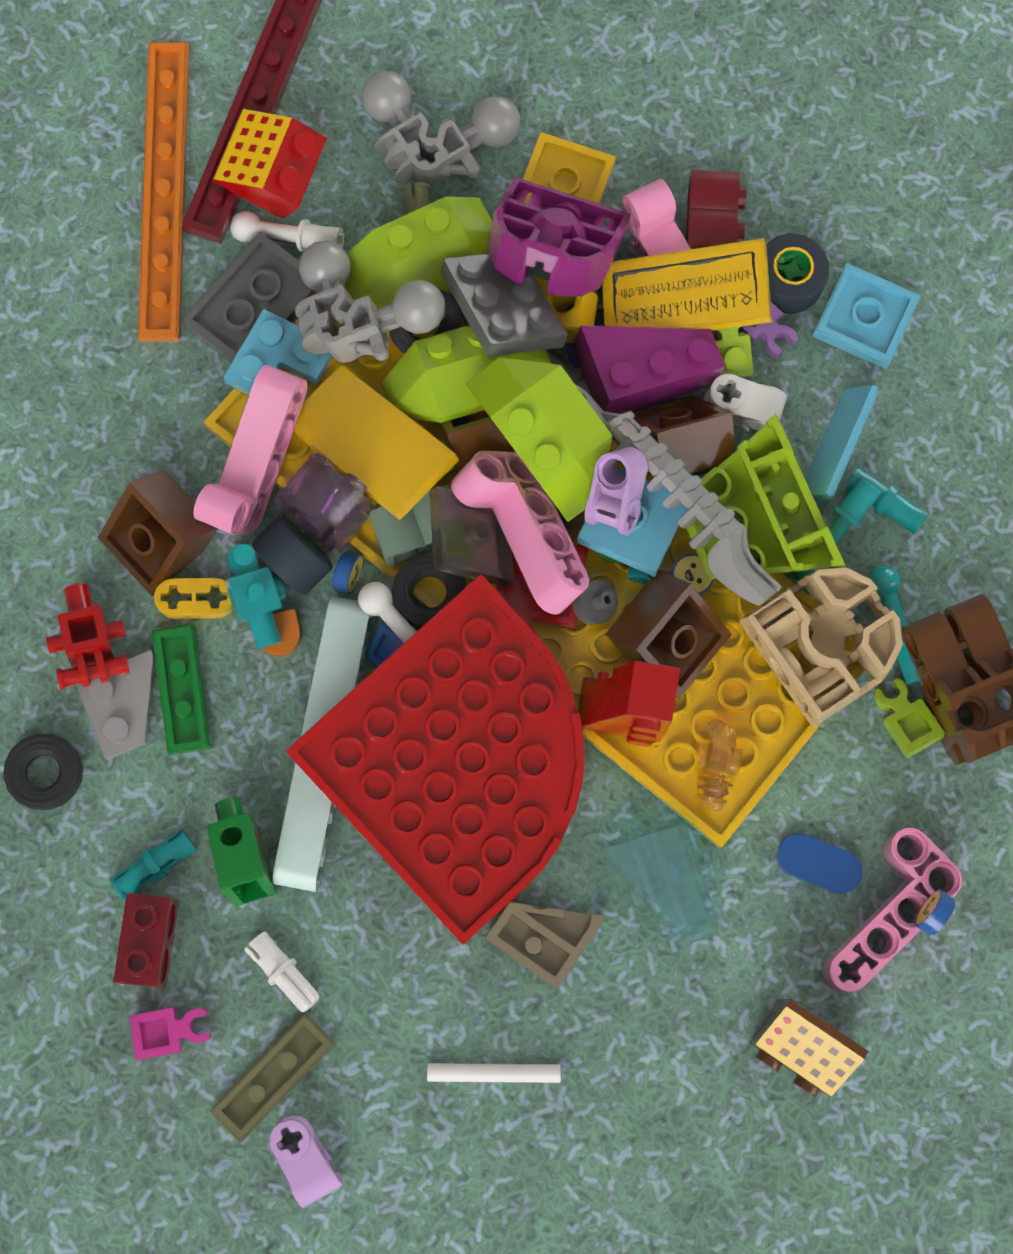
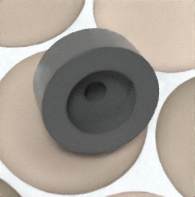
(596, 603)

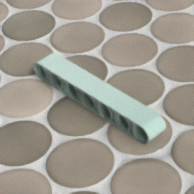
(308, 808)

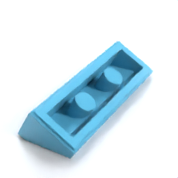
(839, 442)

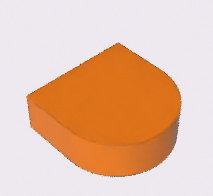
(289, 631)

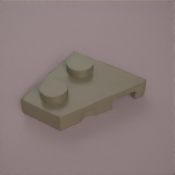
(544, 938)

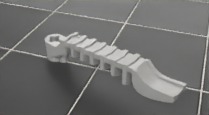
(730, 556)

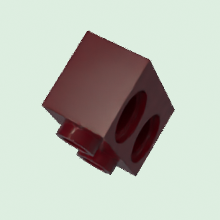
(146, 940)

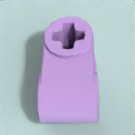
(613, 498)
(307, 1167)

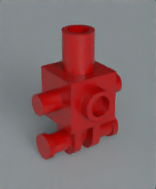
(86, 640)

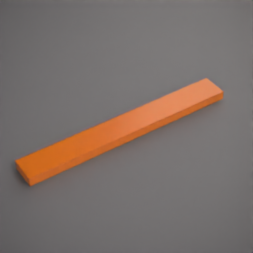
(163, 192)

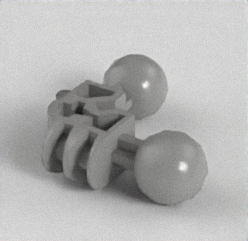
(387, 100)
(364, 327)

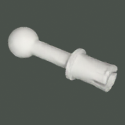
(247, 225)
(376, 600)

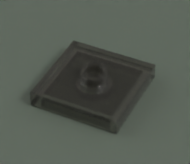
(468, 540)

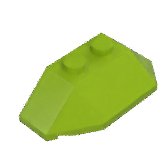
(416, 247)
(434, 371)
(546, 426)

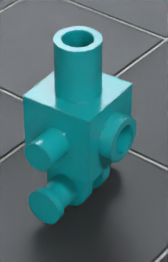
(254, 594)

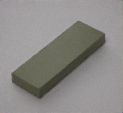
(272, 1077)

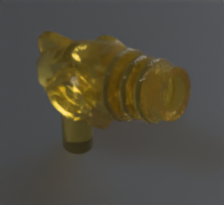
(719, 761)

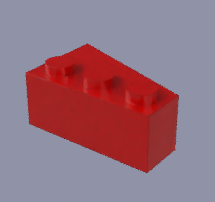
(630, 703)

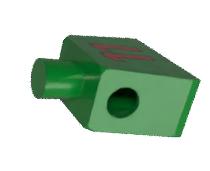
(239, 854)

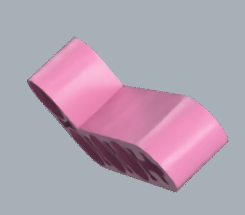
(653, 221)
(255, 455)
(529, 524)
(886, 917)

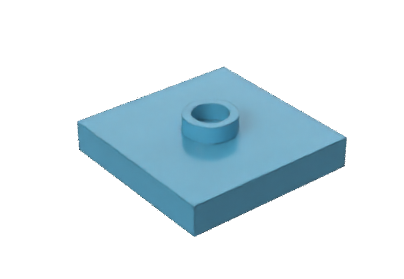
(866, 316)
(648, 541)

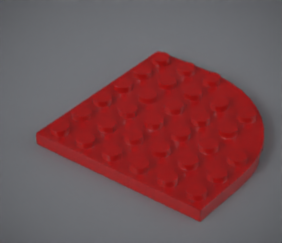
(457, 758)

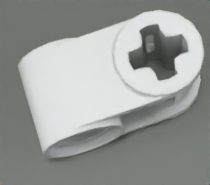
(748, 401)

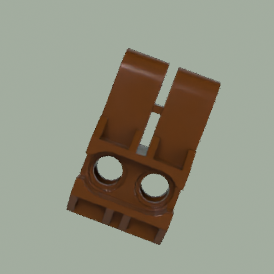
(965, 662)

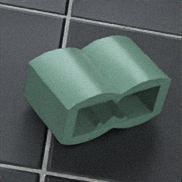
(403, 538)

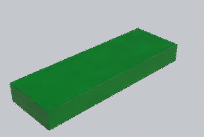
(181, 689)

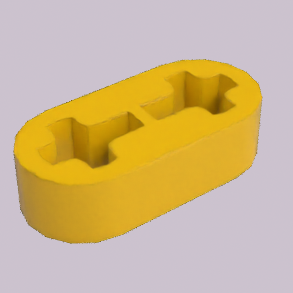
(192, 588)

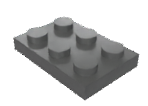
(256, 280)
(502, 312)

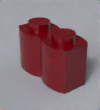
(714, 208)

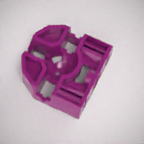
(543, 230)

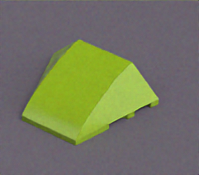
(774, 505)

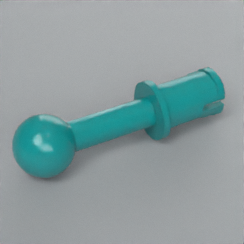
(850, 512)
(888, 584)

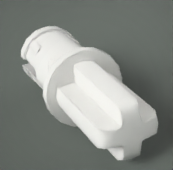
(282, 971)

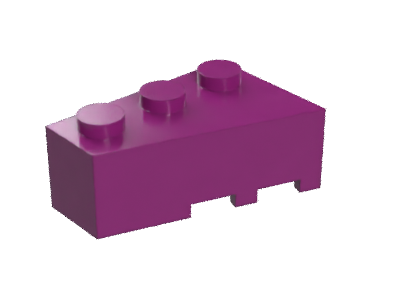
(645, 364)

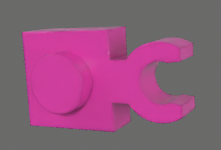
(161, 1032)

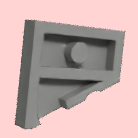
(121, 706)

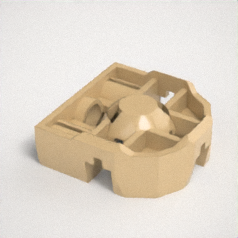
(831, 622)

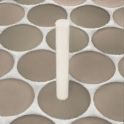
(493, 1072)

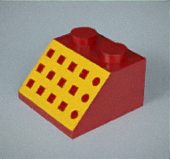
(269, 161)

